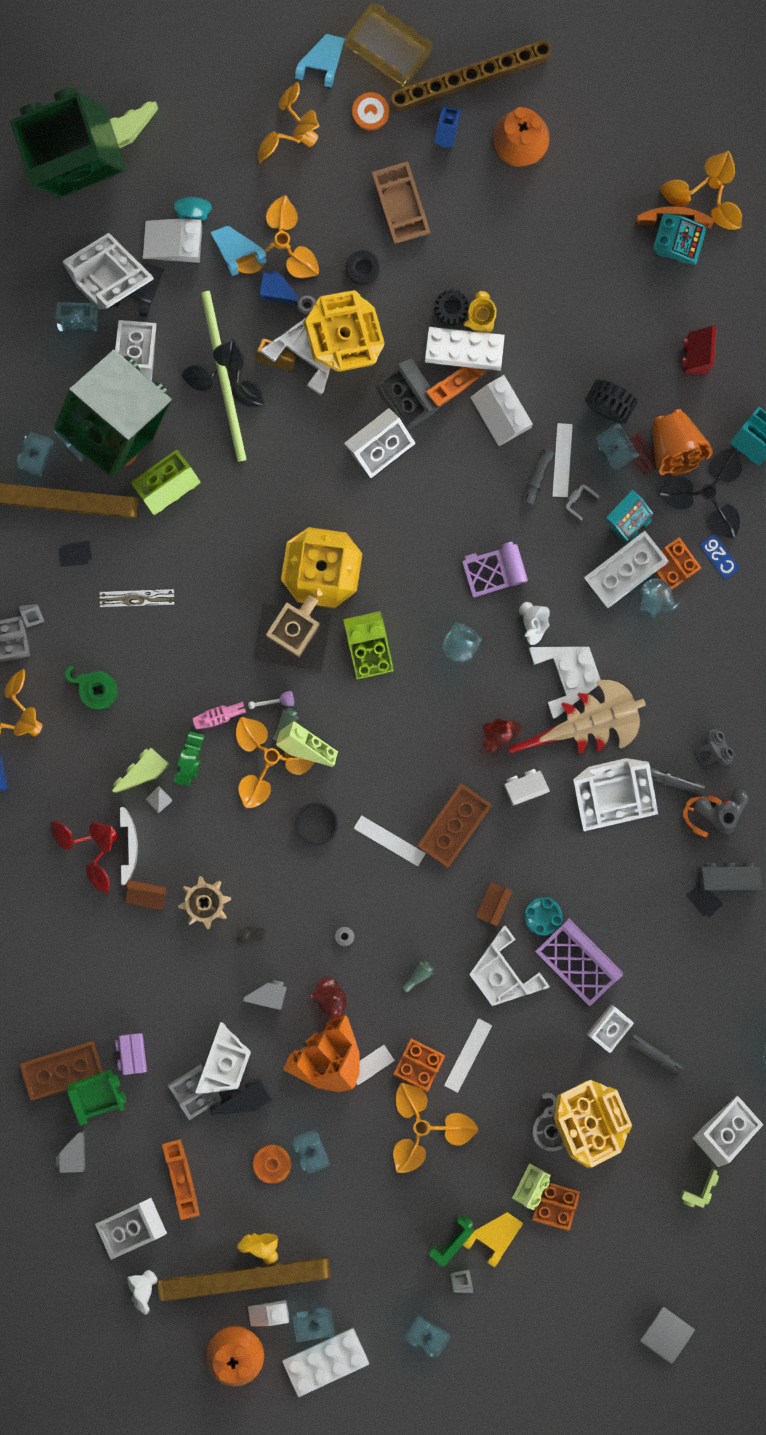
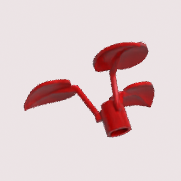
(102, 835)

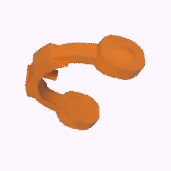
(697, 831)

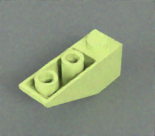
(132, 123)
(305, 745)
(146, 769)

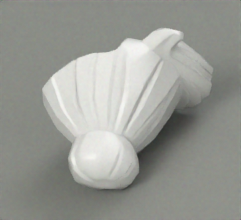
(535, 621)
(141, 1288)

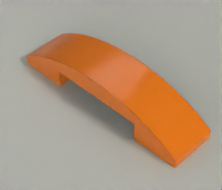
(649, 217)
(454, 384)
(181, 1179)

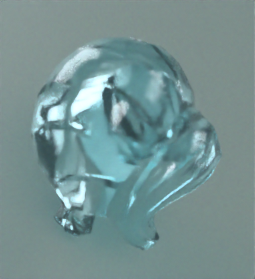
(656, 596)
(461, 643)

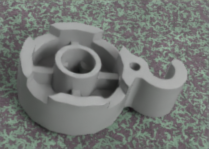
(542, 1123)

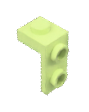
(692, 1200)

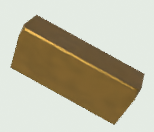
(285, 360)

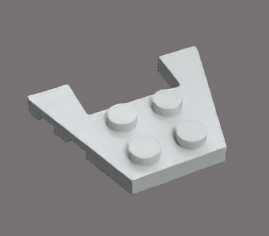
(297, 341)
(575, 671)
(497, 978)

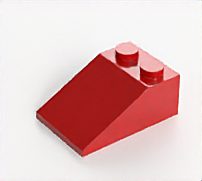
(699, 351)

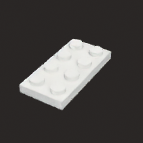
(464, 348)
(626, 569)
(325, 1362)

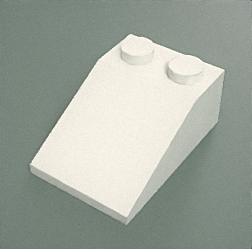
(173, 240)
(137, 342)
(728, 1132)
(131, 1228)

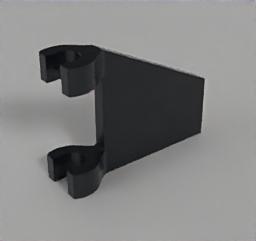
(146, 292)

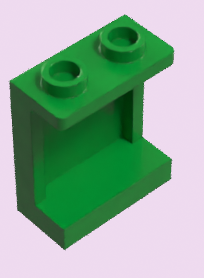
(95, 1095)
(443, 1257)

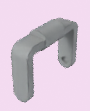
(575, 495)

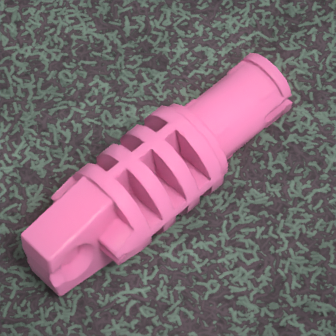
(218, 715)

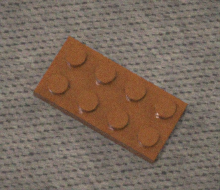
(454, 825)
(54, 1071)

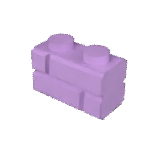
(132, 1053)

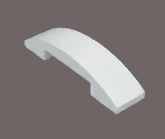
(127, 870)

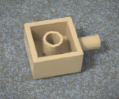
(294, 627)

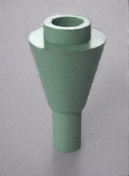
(286, 718)
(421, 972)

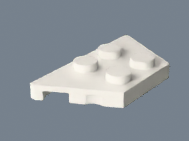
(224, 1064)

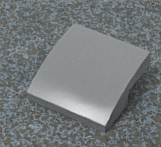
(13, 639)
(184, 1091)
(667, 1335)

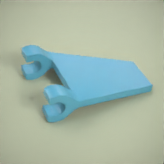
(323, 57)
(234, 246)

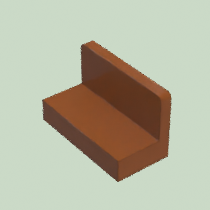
(145, 895)
(494, 903)

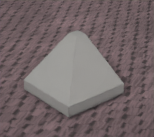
(31, 614)
(159, 799)
(461, 1282)

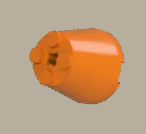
(517, 145)
(678, 444)
(236, 1343)

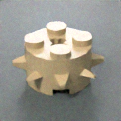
(193, 904)

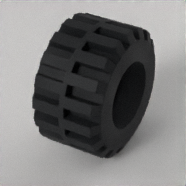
(611, 401)

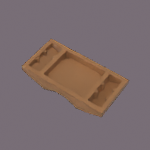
(400, 202)

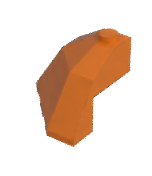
(328, 1059)

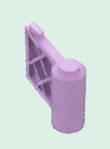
(510, 565)

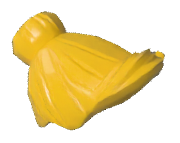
(481, 313)
(260, 1246)

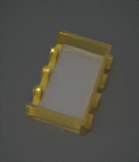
(389, 44)

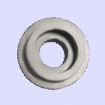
(305, 299)
(350, 936)

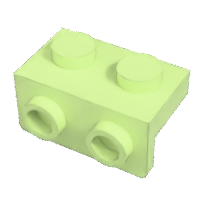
(531, 1186)

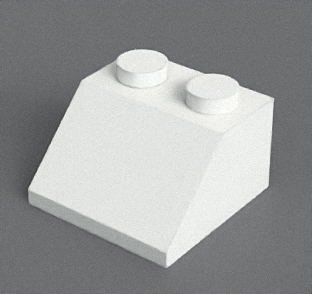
(526, 787)

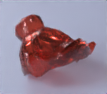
(499, 733)
(330, 997)

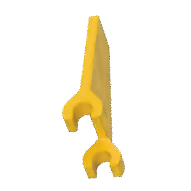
(496, 1235)

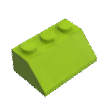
(165, 482)

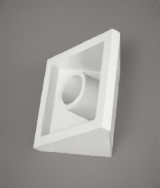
(610, 1028)

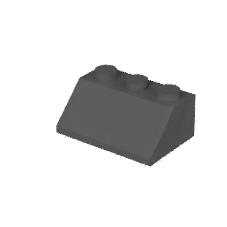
(406, 393)
(730, 877)

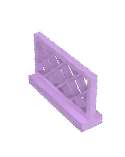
(591, 950)

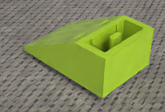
(368, 645)

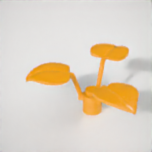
(303, 131)
(721, 171)
(302, 262)
(27, 721)
(249, 736)
(410, 1155)

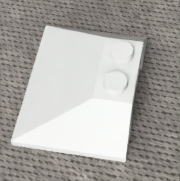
(106, 272)
(615, 793)

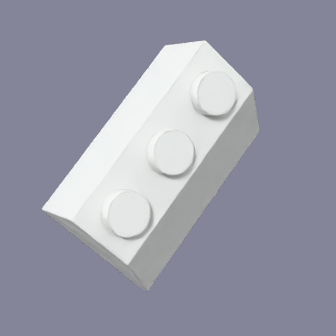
(501, 410)
(380, 442)

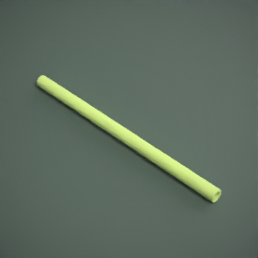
(224, 379)

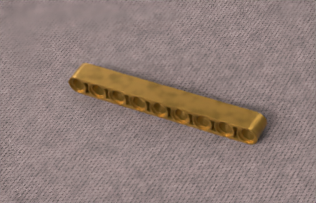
(478, 69)
(68, 501)
(243, 1279)

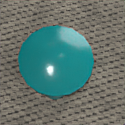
(192, 207)
(543, 916)

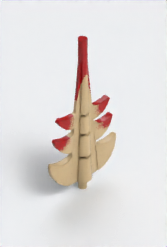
(616, 712)

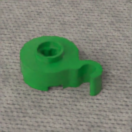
(87, 685)
(188, 762)

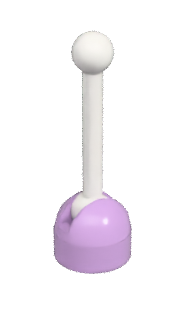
(286, 699)

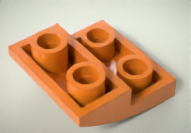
(680, 564)
(419, 1065)
(556, 1207)

